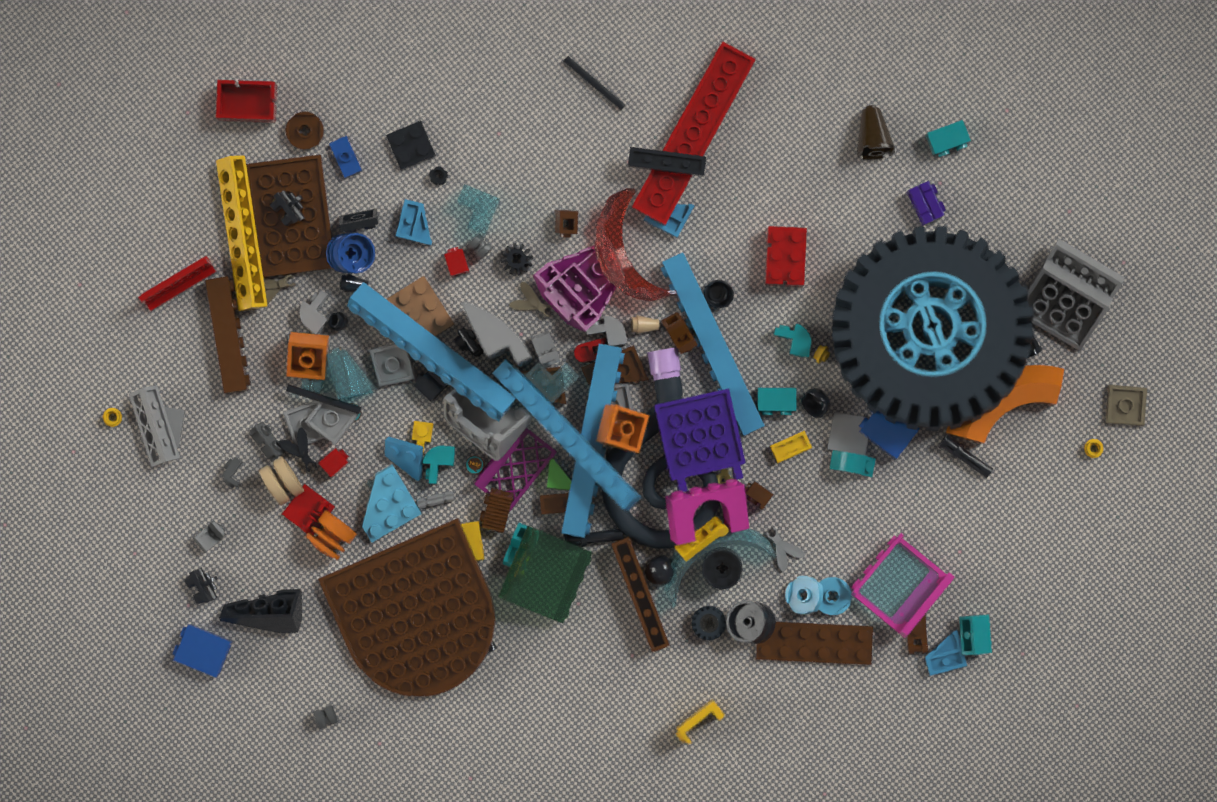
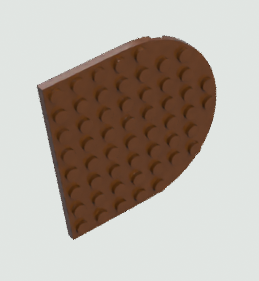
(415, 612)

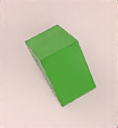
(557, 478)

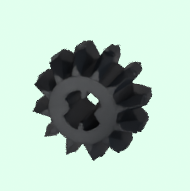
(524, 258)

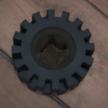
(708, 623)

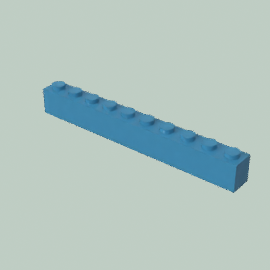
(711, 341)
(430, 352)
(567, 435)
(583, 484)

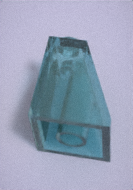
(348, 376)

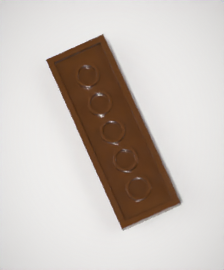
(818, 643)

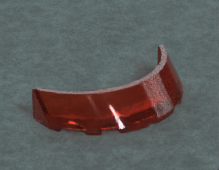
(612, 253)

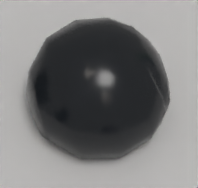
(718, 294)
(816, 402)
(659, 570)

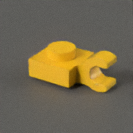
(422, 433)

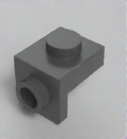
(231, 468)
(209, 536)

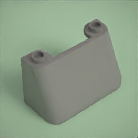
(484, 432)

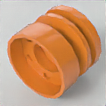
(331, 535)

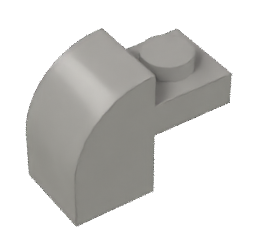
(309, 313)
(614, 331)
(545, 349)

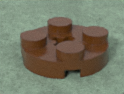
(298, 122)

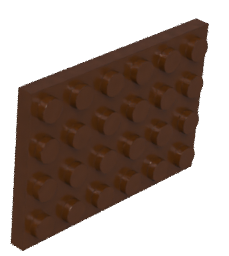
(302, 244)

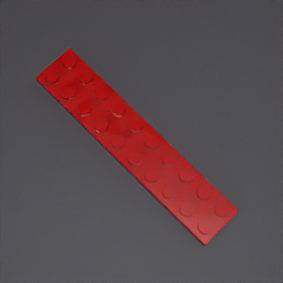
(695, 129)

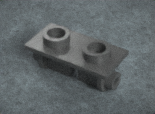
(263, 433)

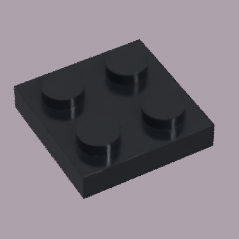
(410, 145)
(364, 219)

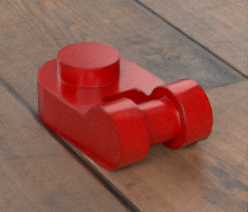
(584, 351)

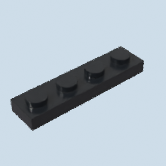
(667, 161)

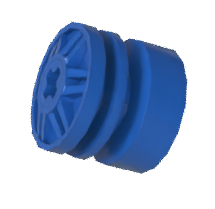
(360, 253)

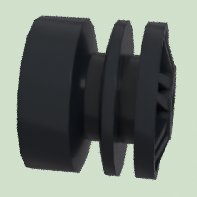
(724, 579)

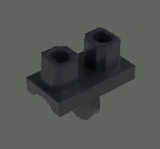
(290, 205)
(204, 584)

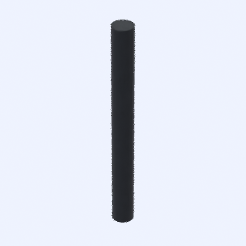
(593, 82)
(323, 399)

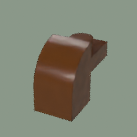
(679, 333)

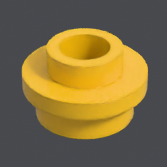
(821, 354)
(106, 417)
(1098, 444)

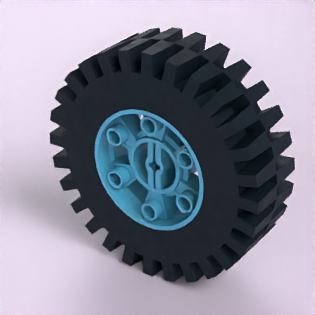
(953, 391)

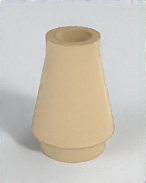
(644, 324)

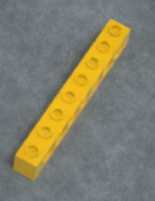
(241, 233)

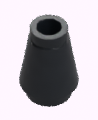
(351, 283)

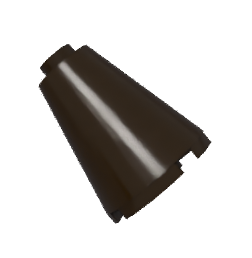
(874, 135)

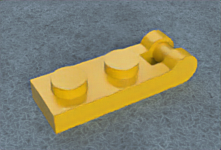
(703, 538)

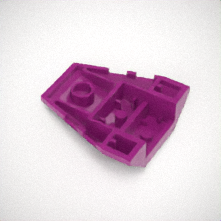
(576, 288)

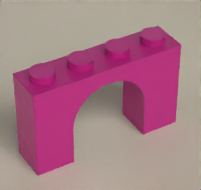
(683, 505)

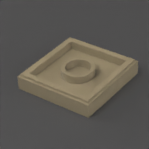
(1126, 405)

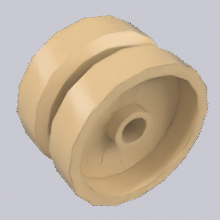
(280, 481)

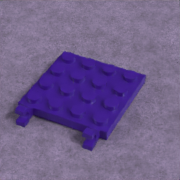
(700, 436)

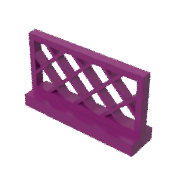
(494, 466)

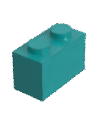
(948, 138)
(776, 400)
(975, 634)

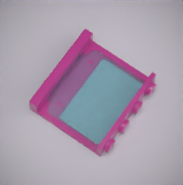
(901, 585)

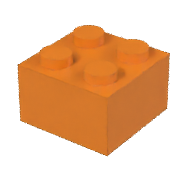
(307, 355)
(622, 428)

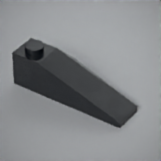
(271, 613)

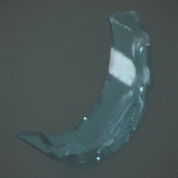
(744, 537)

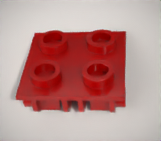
(307, 509)

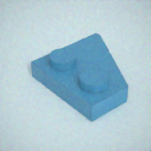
(676, 221)
(413, 223)
(405, 455)
(946, 655)

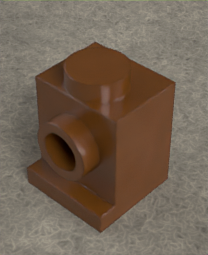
(571, 218)
(758, 494)

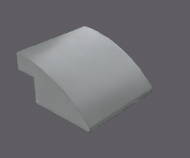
(1071, 294)
(496, 335)

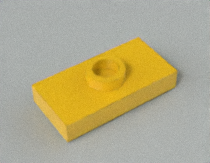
(791, 447)

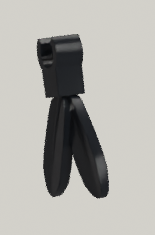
(301, 450)

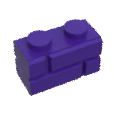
(926, 203)

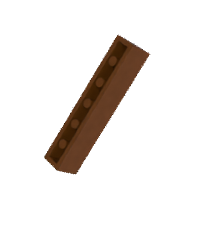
(227, 335)
(640, 594)

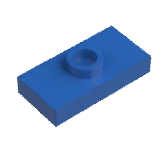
(345, 157)

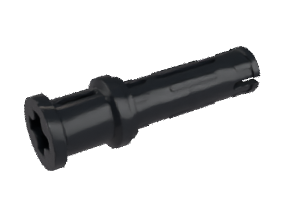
(957, 451)
(595, 537)

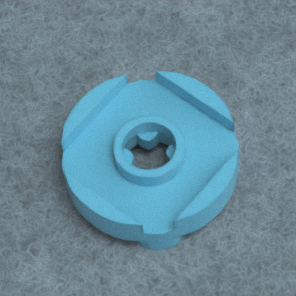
(814, 597)
(843, 598)

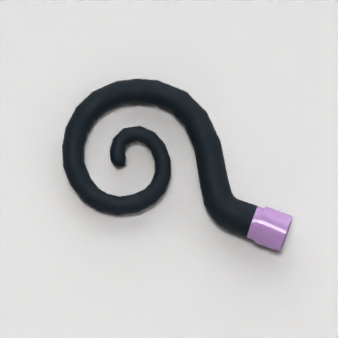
(665, 369)

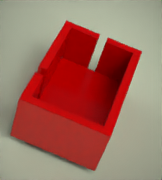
(246, 103)
(786, 256)

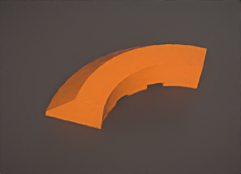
(1035, 385)

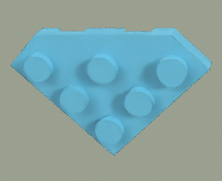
(388, 505)

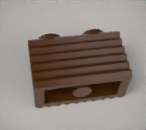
(497, 510)

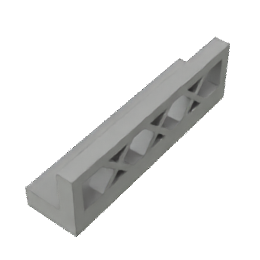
(157, 424)

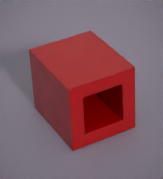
(456, 262)
(334, 462)

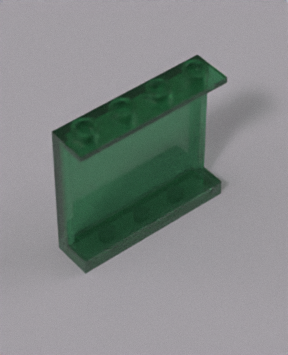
(545, 574)

